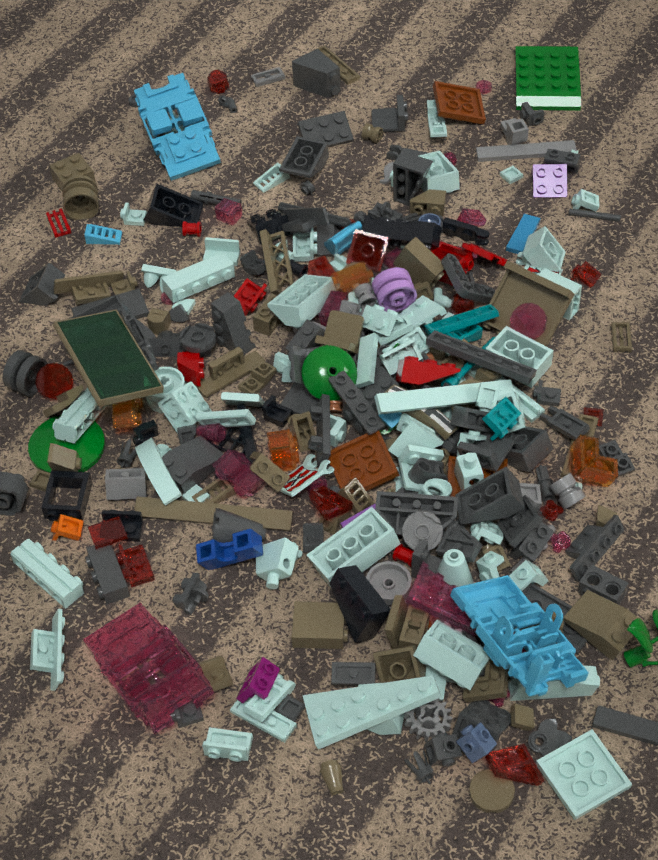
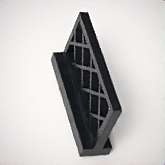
(246, 436)

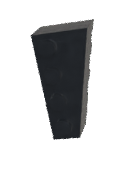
(403, 232)

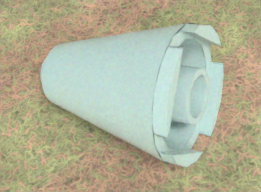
(455, 568)

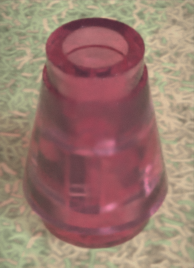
(214, 432)

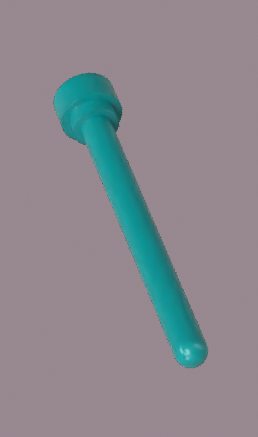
(454, 380)

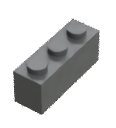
(107, 574)

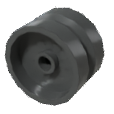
(22, 371)

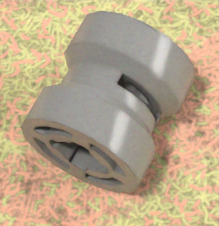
(365, 295)

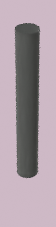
(597, 215)

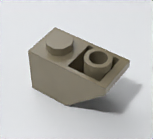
(429, 202)

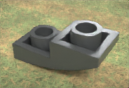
(612, 450)

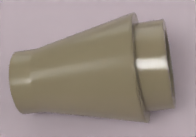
(332, 775)

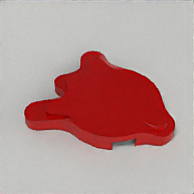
(484, 253)

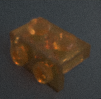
(351, 275)

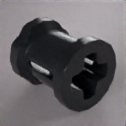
(298, 269)

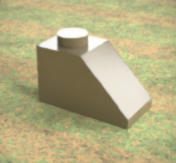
(63, 458)

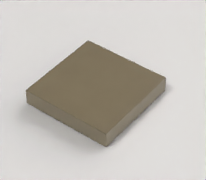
(396, 620)

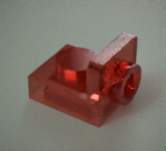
(586, 274)

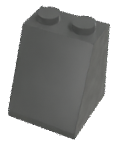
(316, 74)

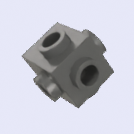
(443, 750)

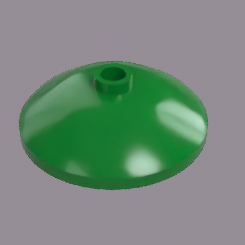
(316, 370)

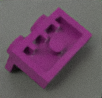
(258, 680)

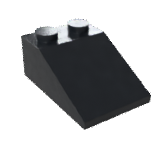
(171, 208)

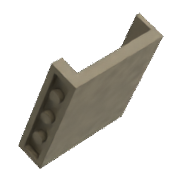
(522, 287)

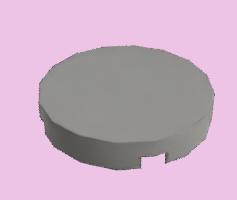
(422, 526)

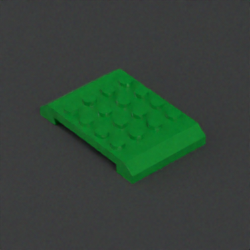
(548, 77)

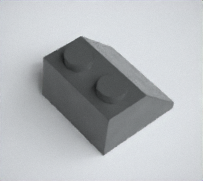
(40, 286)

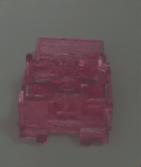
(132, 640)

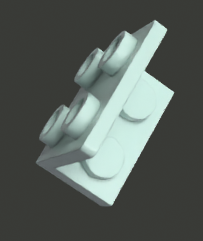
(183, 405)
(409, 458)

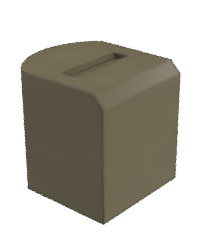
(158, 320)

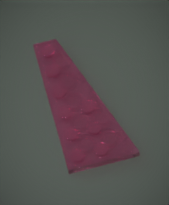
(433, 596)

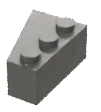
(408, 176)
(230, 325)

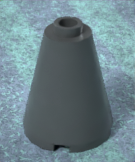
(227, 523)

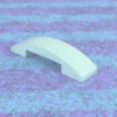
(436, 124)
(157, 471)

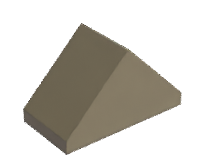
(302, 429)

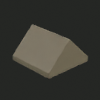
(398, 664)

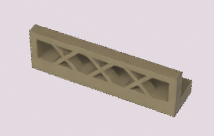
(271, 262)

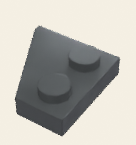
(382, 382)
(459, 539)

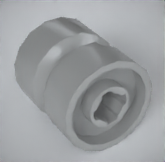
(567, 491)

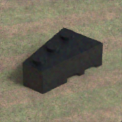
(359, 603)

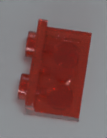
(135, 565)

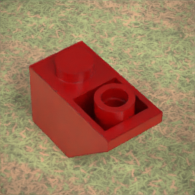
(191, 367)

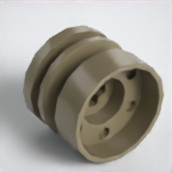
(80, 197)

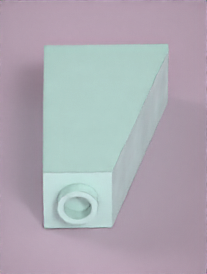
(557, 688)

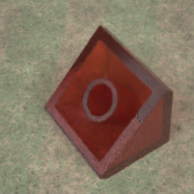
(368, 249)

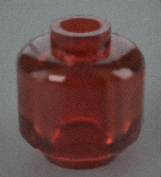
(218, 81)
(461, 305)

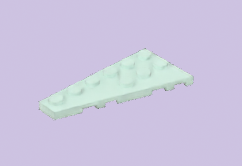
(351, 710)

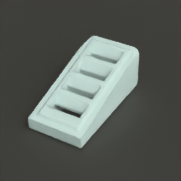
(273, 171)

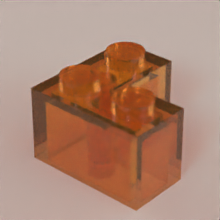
(127, 414)
(283, 449)
(588, 465)

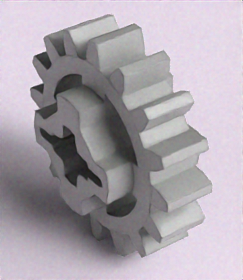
(428, 719)

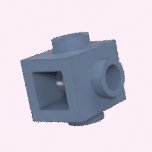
(476, 742)

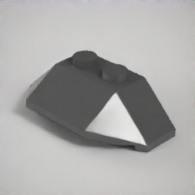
(397, 507)

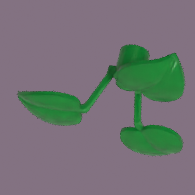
(641, 653)

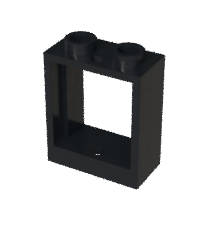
(67, 479)

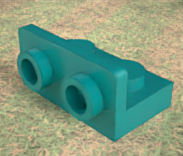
(501, 417)

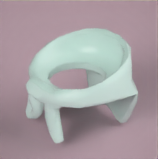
(442, 485)

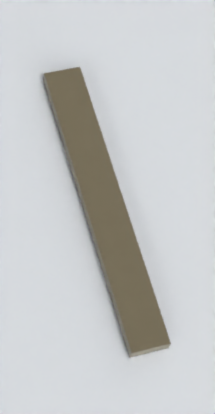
(204, 512)

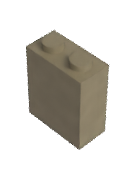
(420, 263)
(318, 626)

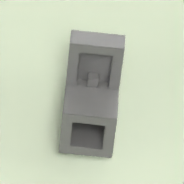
(515, 131)

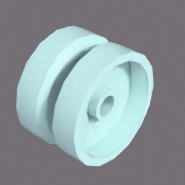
(171, 380)

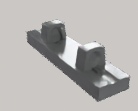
(321, 442)

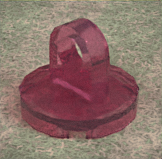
(529, 320)

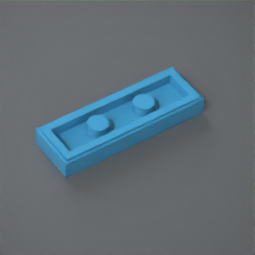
(526, 226)

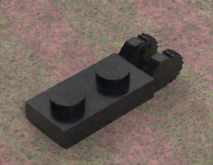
(465, 231)

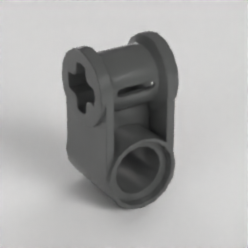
(426, 469)

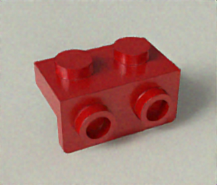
(249, 294)

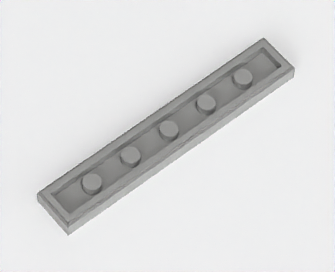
(521, 151)

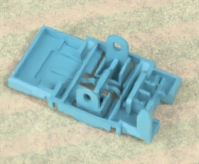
(498, 608)

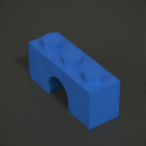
(214, 554)

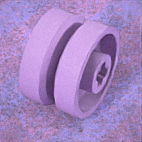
(394, 289)

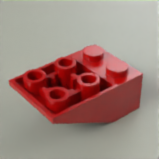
(414, 372)

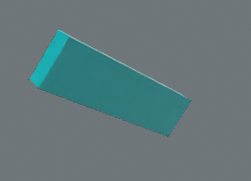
(463, 320)

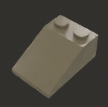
(601, 623)

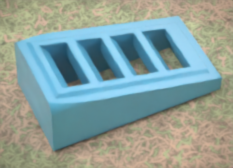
(93, 233)

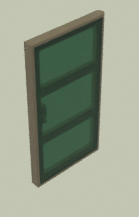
(108, 357)

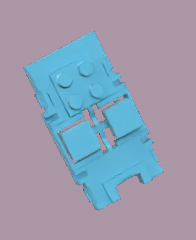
(188, 149)

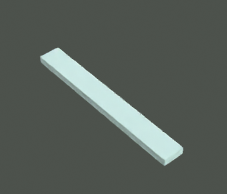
(435, 397)

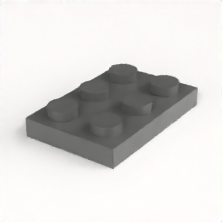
(327, 128)

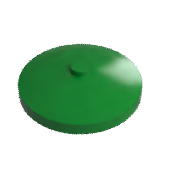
(88, 446)

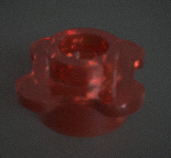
(551, 515)

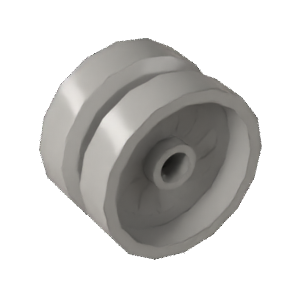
(390, 580)

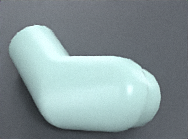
(440, 299)

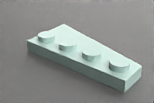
(422, 312)

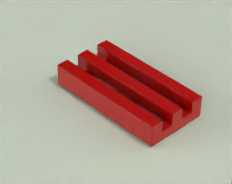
(55, 214)

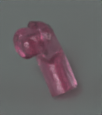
(390, 257)

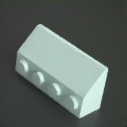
(302, 300)
(358, 543)

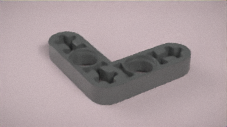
(463, 287)

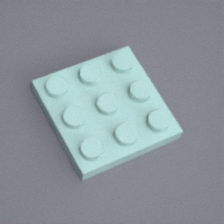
(583, 774)

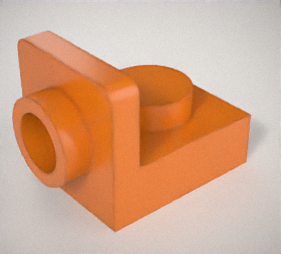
(67, 527)

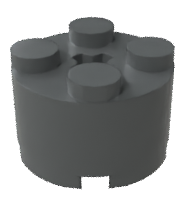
(12, 488)

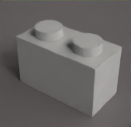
(125, 483)

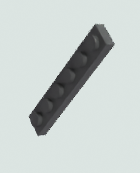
(481, 357)

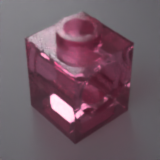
(228, 211)

